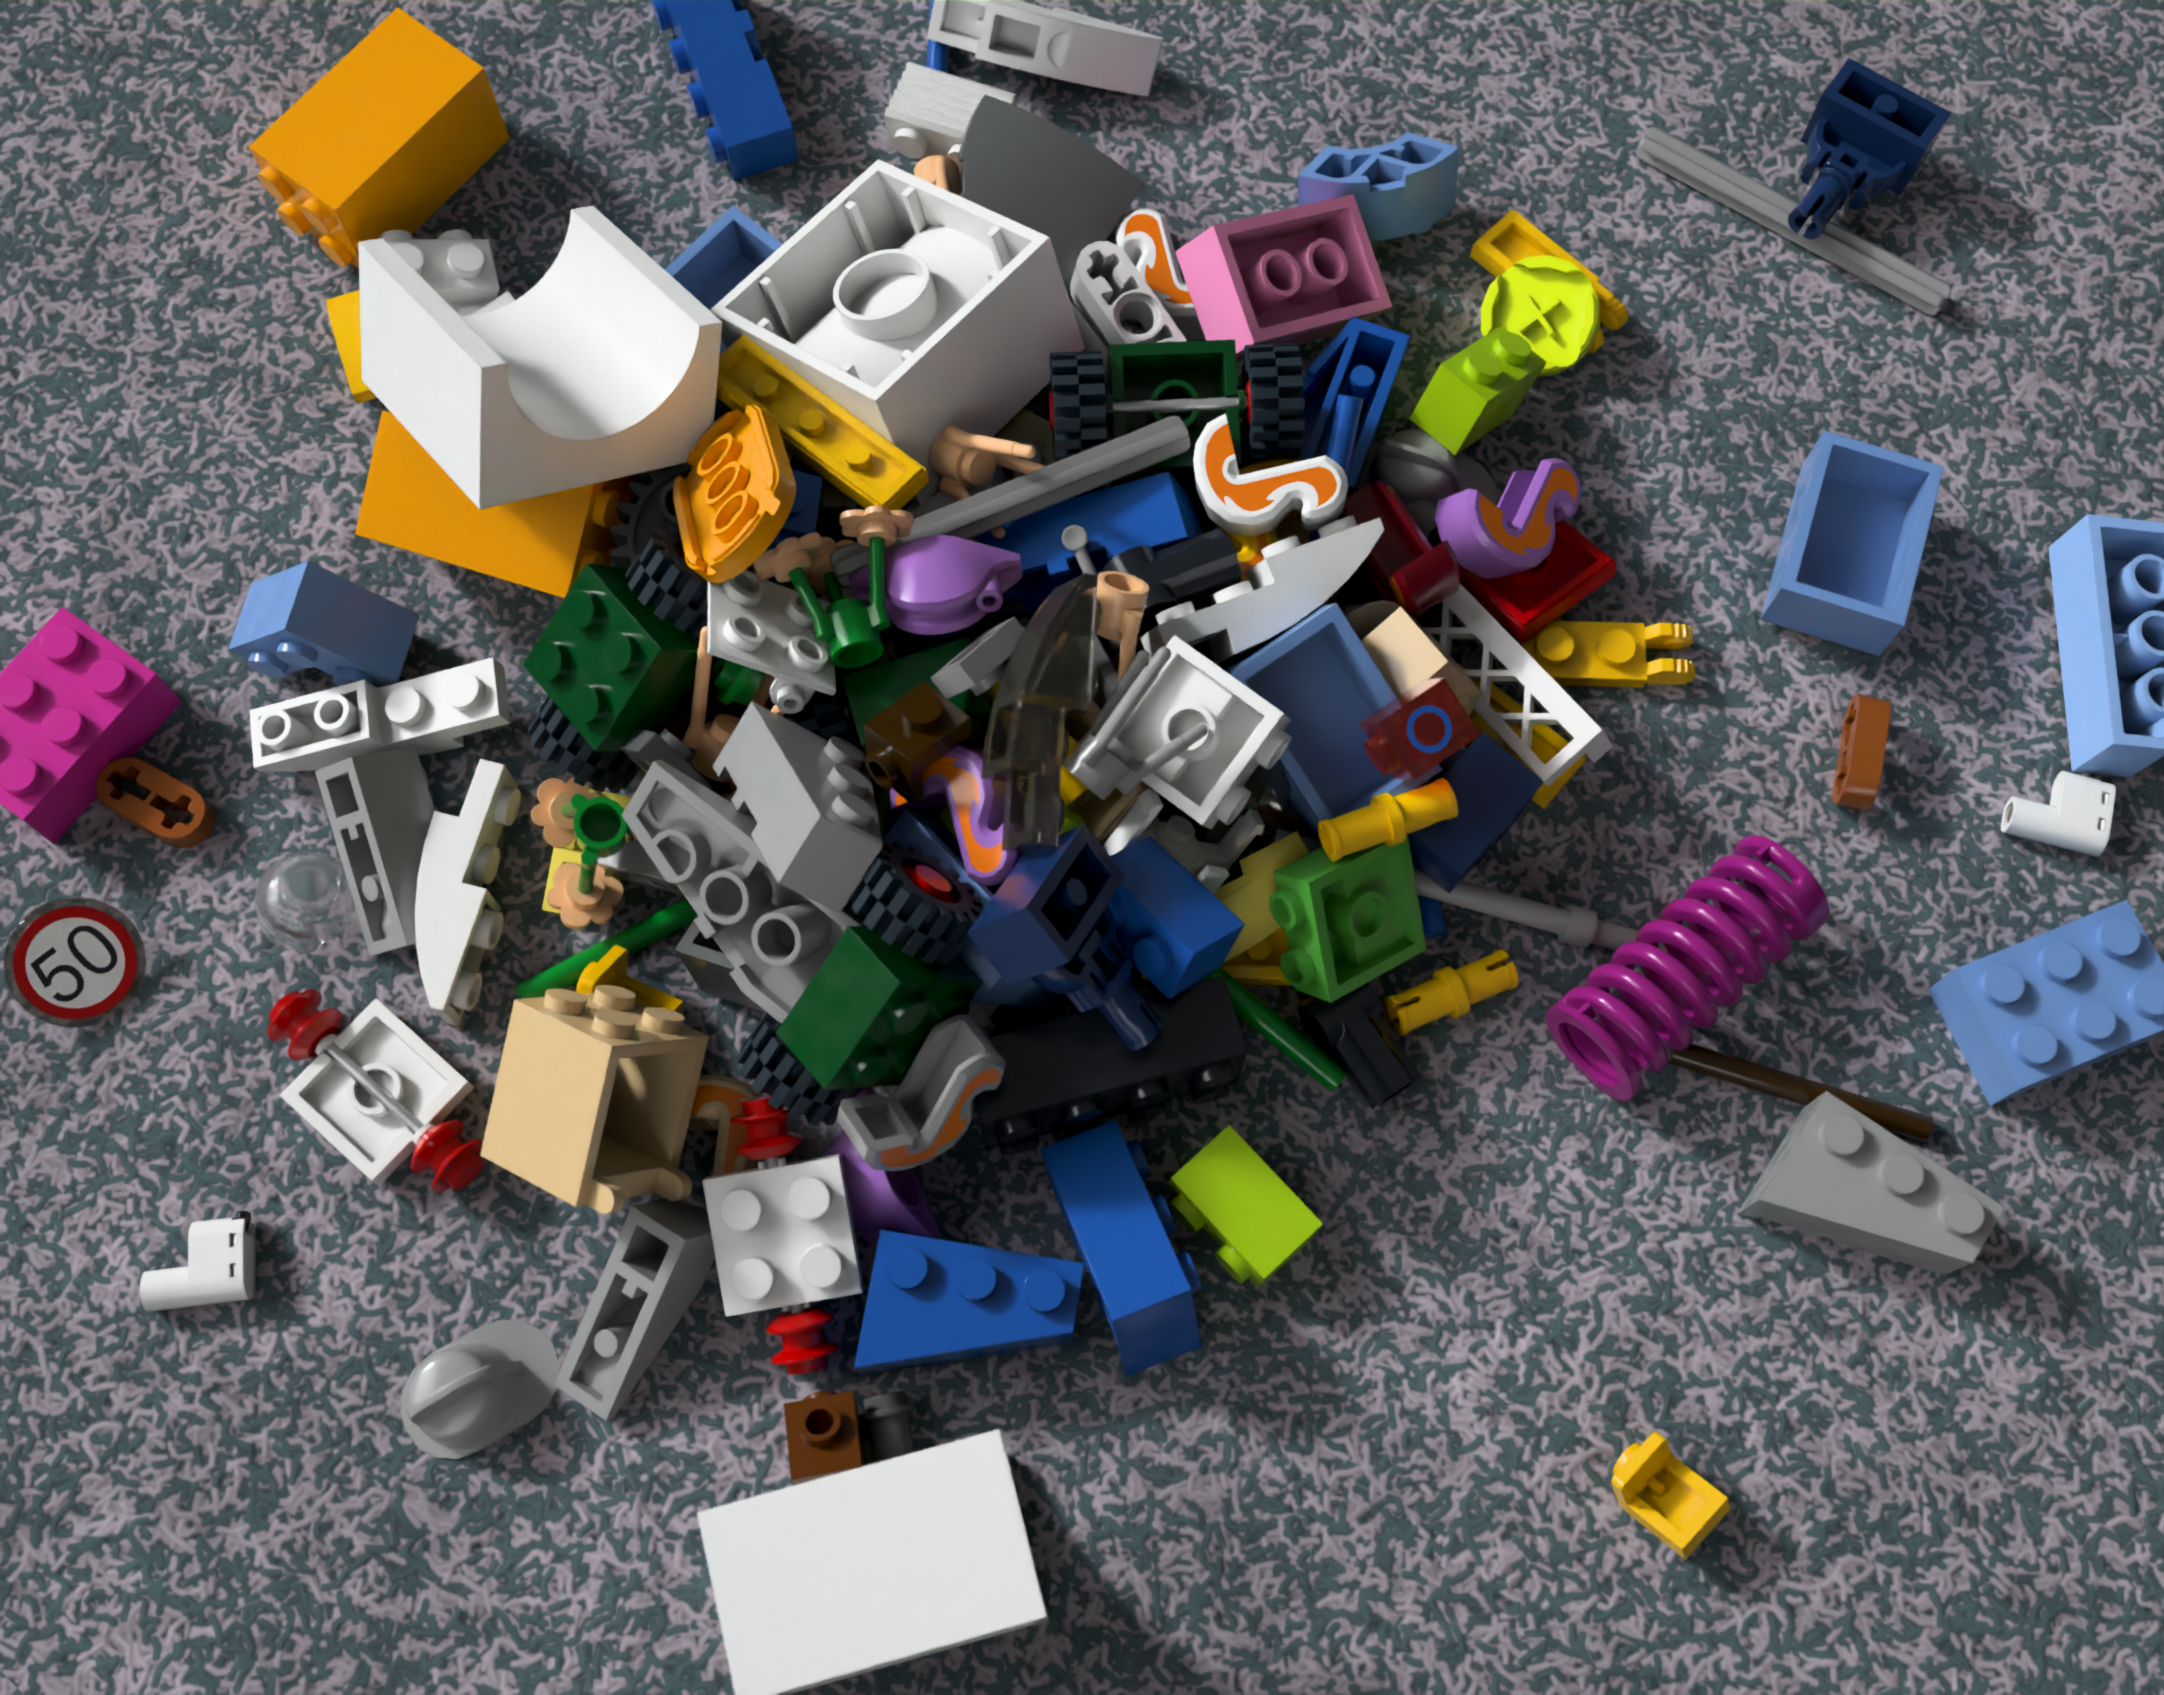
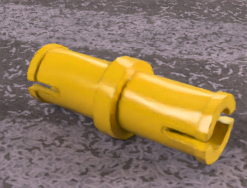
(1387, 819)
(1451, 992)

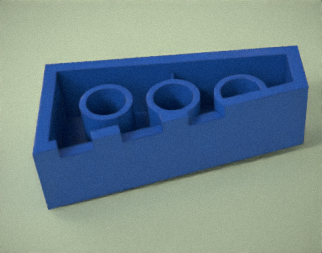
(729, 83)

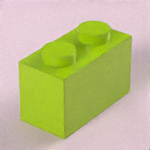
(1477, 389)
(1241, 1208)

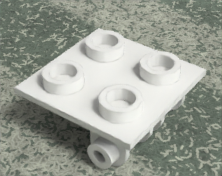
(772, 633)

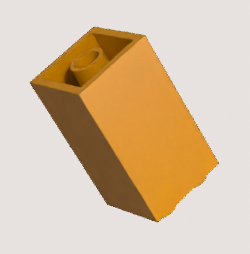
(380, 139)
(525, 542)

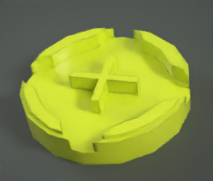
(1546, 305)

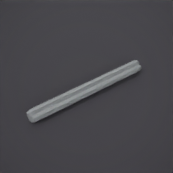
(1772, 211)
(1034, 490)

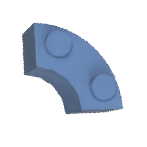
(1396, 185)

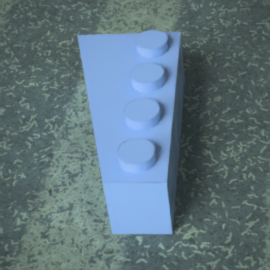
(2111, 642)

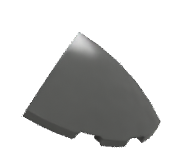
(1043, 178)

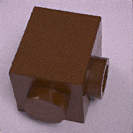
(824, 1436)

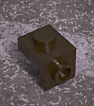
(911, 738)

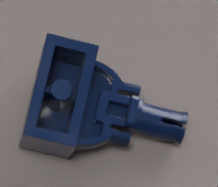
(1865, 139)
(1058, 931)

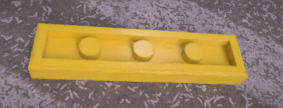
(819, 429)

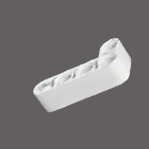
(1129, 297)

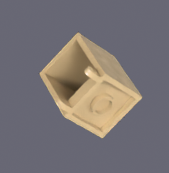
(595, 1097)

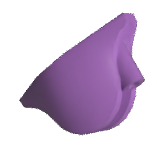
(942, 583)
(883, 1198)

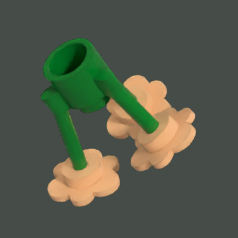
(847, 625)
(600, 831)

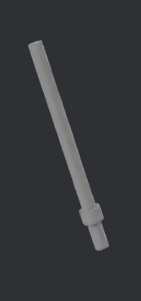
(1573, 924)

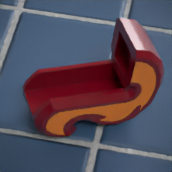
(1402, 560)

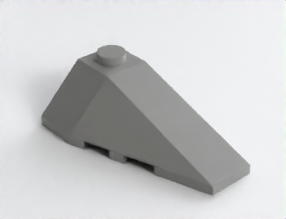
(708, 851)

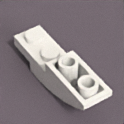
(1049, 42)
(1277, 593)
(365, 719)
(452, 910)

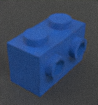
(1169, 919)

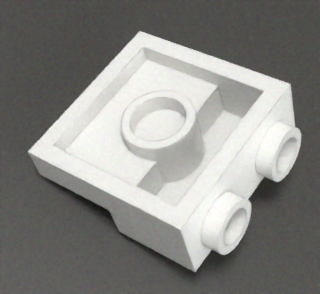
(452, 265)
(1241, 734)

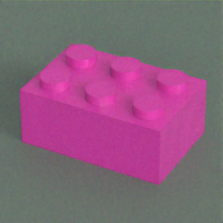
(68, 713)

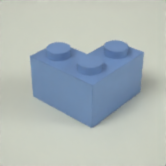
(325, 623)

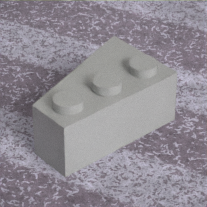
(808, 804)
(1871, 1190)

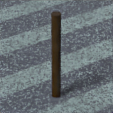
(1798, 1089)

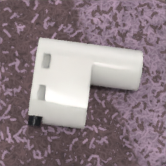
(2074, 820)
(217, 1269)

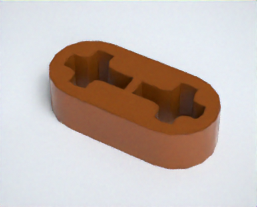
(1861, 752)
(162, 791)

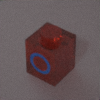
(1417, 730)

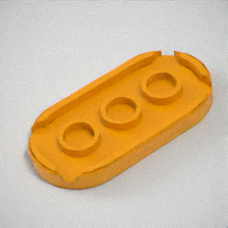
(733, 494)

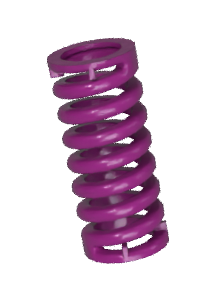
(1696, 973)

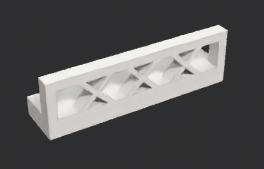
(1531, 677)

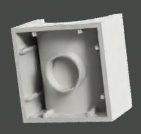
(910, 310)
(558, 391)
(871, 1567)

